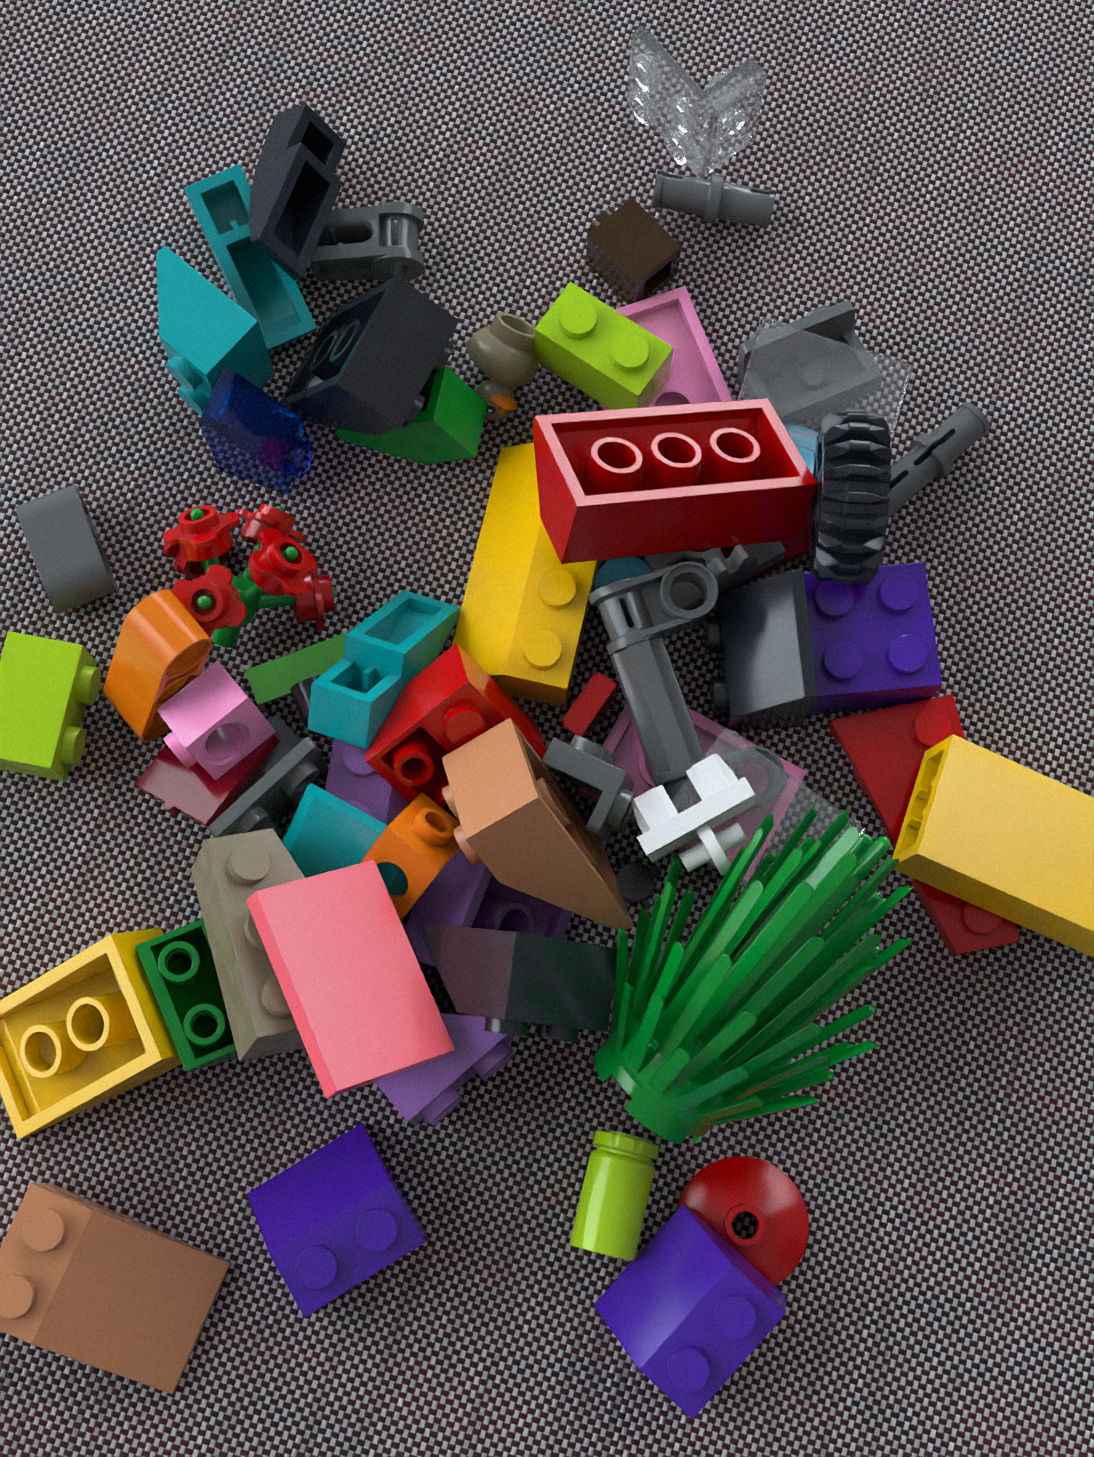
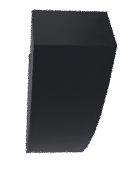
(294, 188)

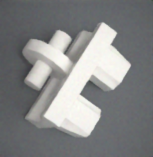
(722, 800)

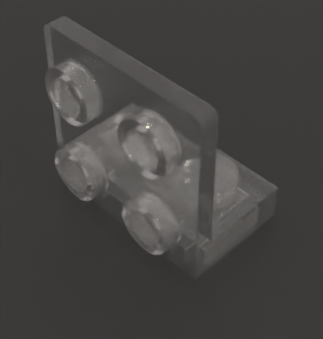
(695, 124)

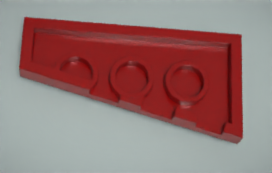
(886, 759)

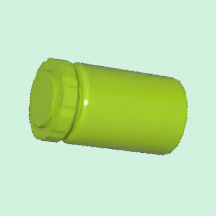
(614, 1194)

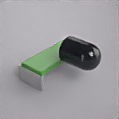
(295, 674)

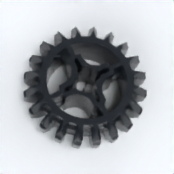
(850, 497)

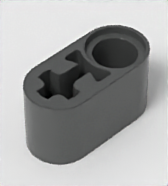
(66, 549)

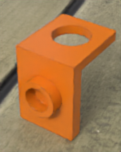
(420, 844)

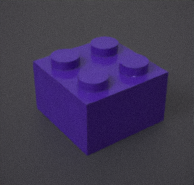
(873, 640)

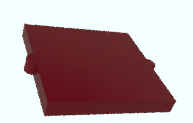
(193, 789)

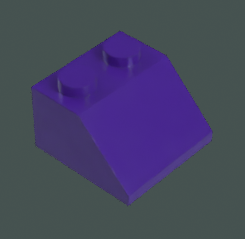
(335, 1219)
(690, 1310)

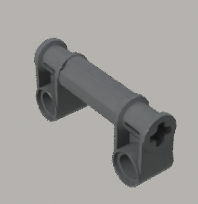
(646, 667)

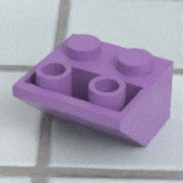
(432, 1088)

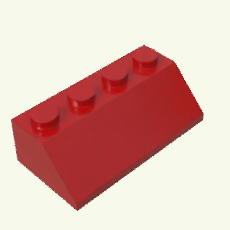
(668, 479)

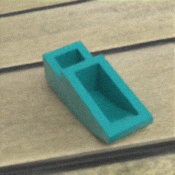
(252, 277)
(377, 663)

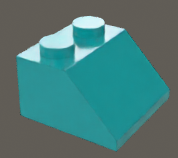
(205, 332)

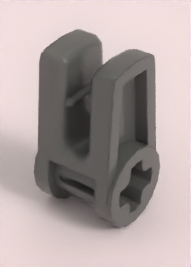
(370, 244)

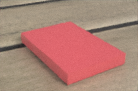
(349, 977)

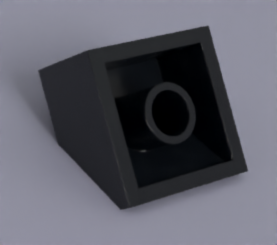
(762, 654)
(525, 980)

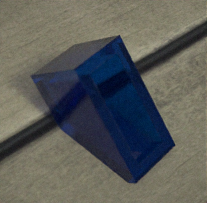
(254, 434)

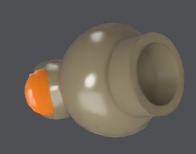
(507, 357)

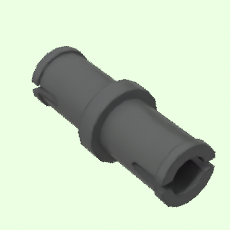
(713, 198)

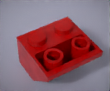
(436, 715)

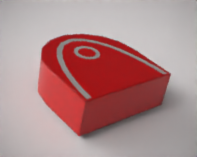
(590, 705)

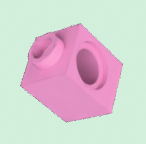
(213, 722)

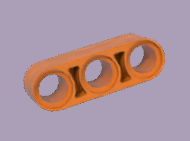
(153, 660)

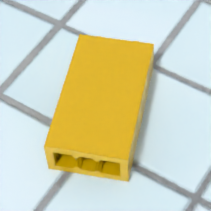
(1002, 840)

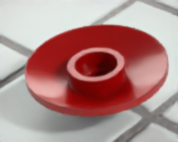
(769, 1195)

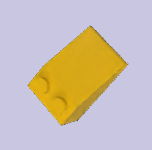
(82, 1035)

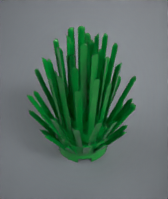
(715, 1023)

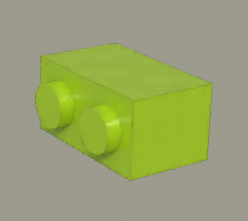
(601, 351)
(44, 704)

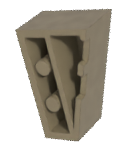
(224, 878)

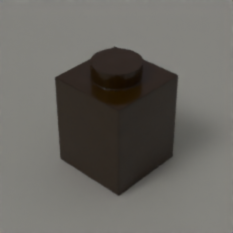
(631, 252)

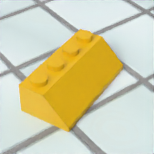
(520, 603)

